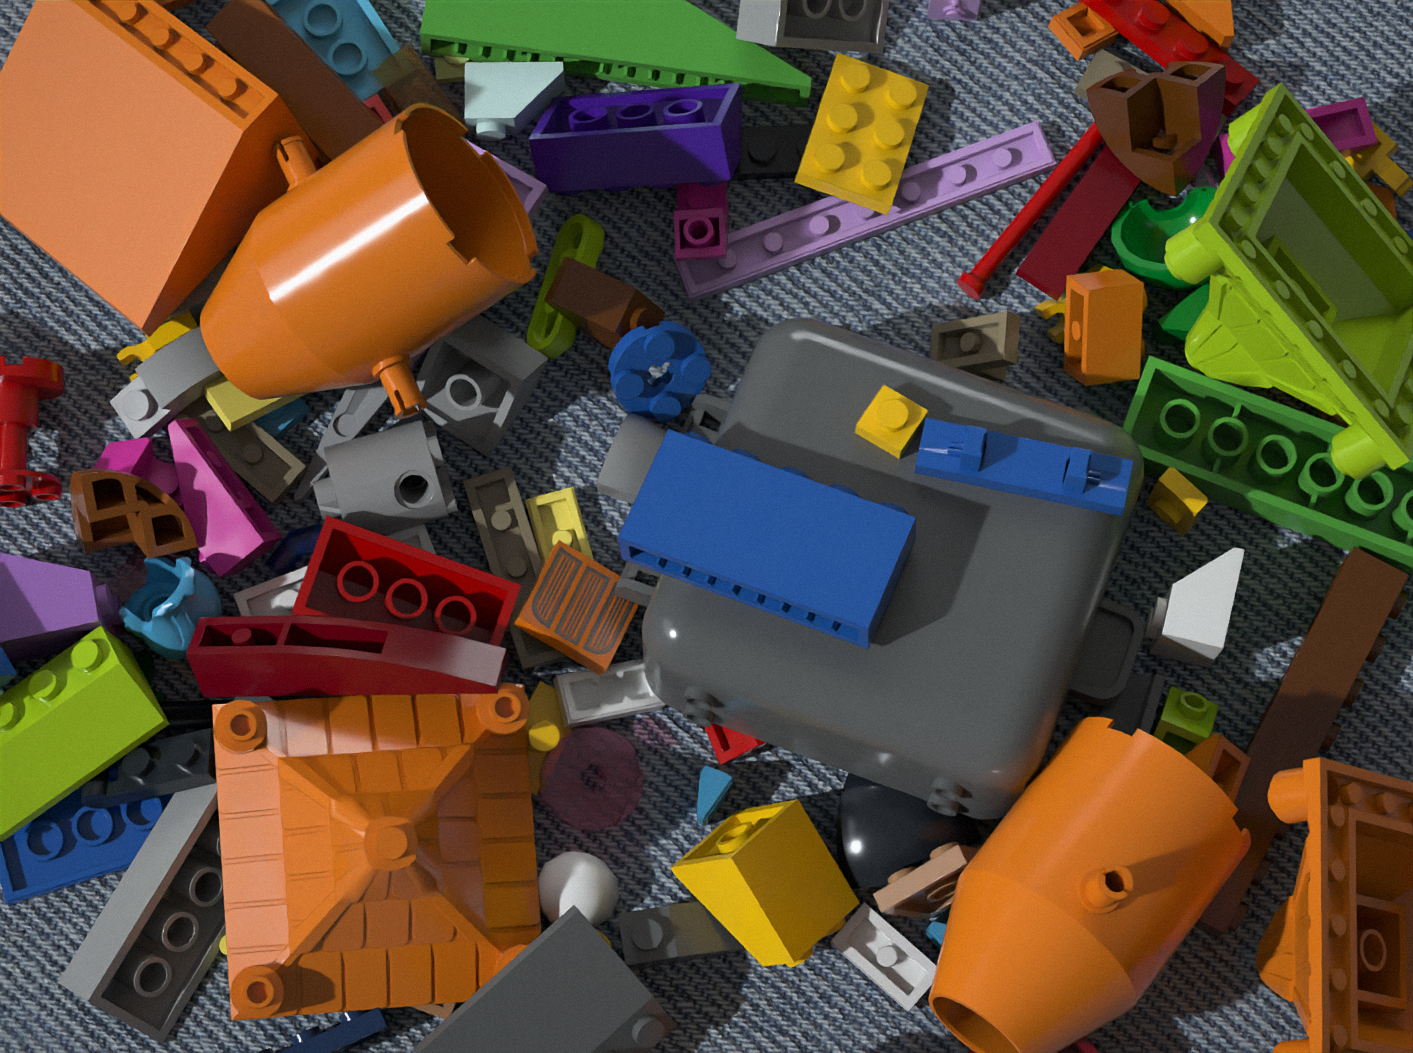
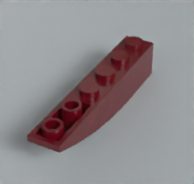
(337, 658)

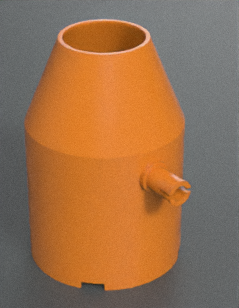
(368, 262)
(1082, 892)

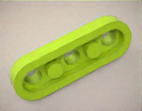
(548, 329)

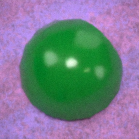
(1142, 233)

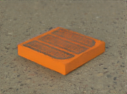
(577, 608)

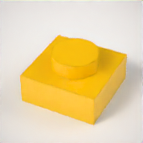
(891, 421)

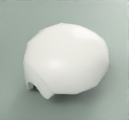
(578, 881)

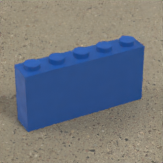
(768, 537)

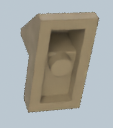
(978, 344)

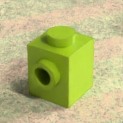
(1184, 720)

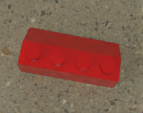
(395, 583)

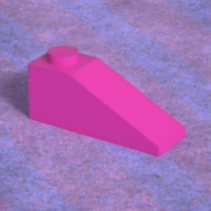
(220, 508)

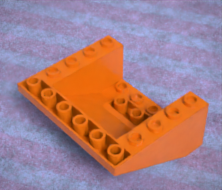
(134, 150)

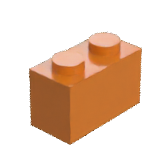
(1104, 327)

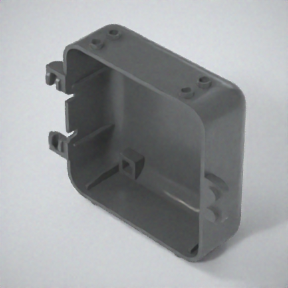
(985, 620)

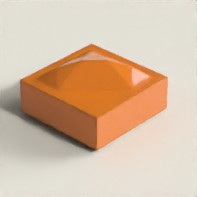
(1082, 30)

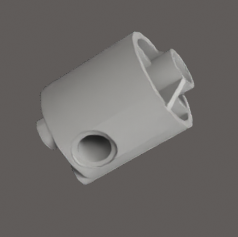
(387, 480)

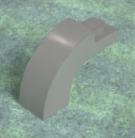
(166, 384)

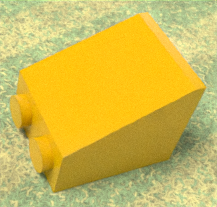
(769, 882)

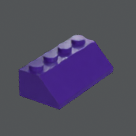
(639, 139)

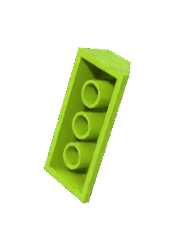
(71, 725)

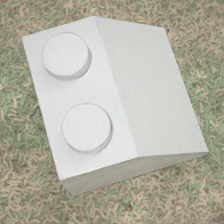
(1196, 612)

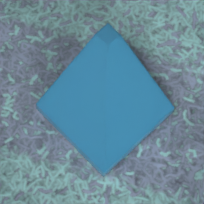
(712, 792)

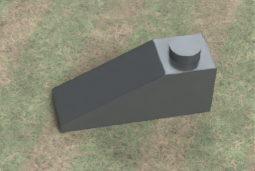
(673, 935)

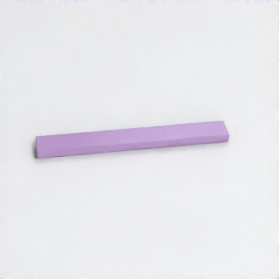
(838, 223)

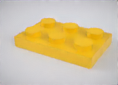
(862, 134)

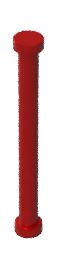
(974, 281)

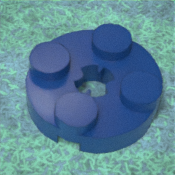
(669, 393)

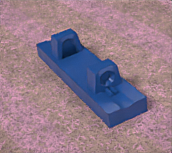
(1023, 466)

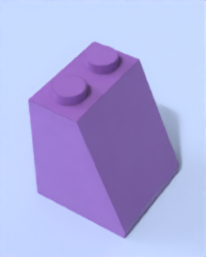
(50, 607)

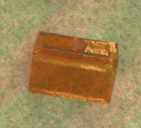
(408, 81)

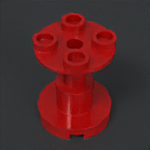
(19, 414)

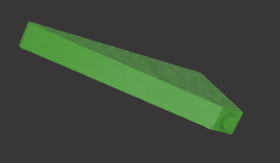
(612, 41)

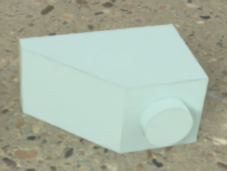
(508, 95)

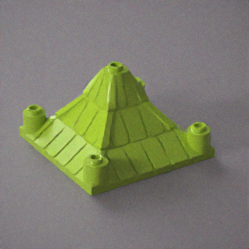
(1305, 284)

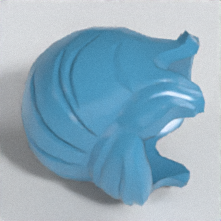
(170, 606)

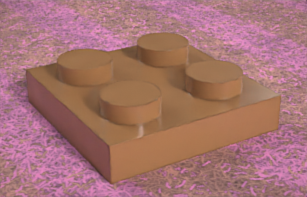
(929, 888)

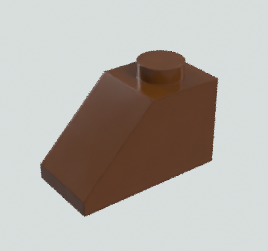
(600, 303)

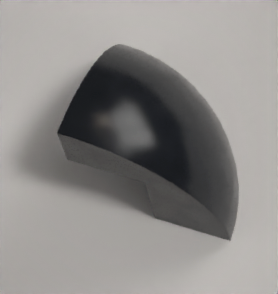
(890, 831)

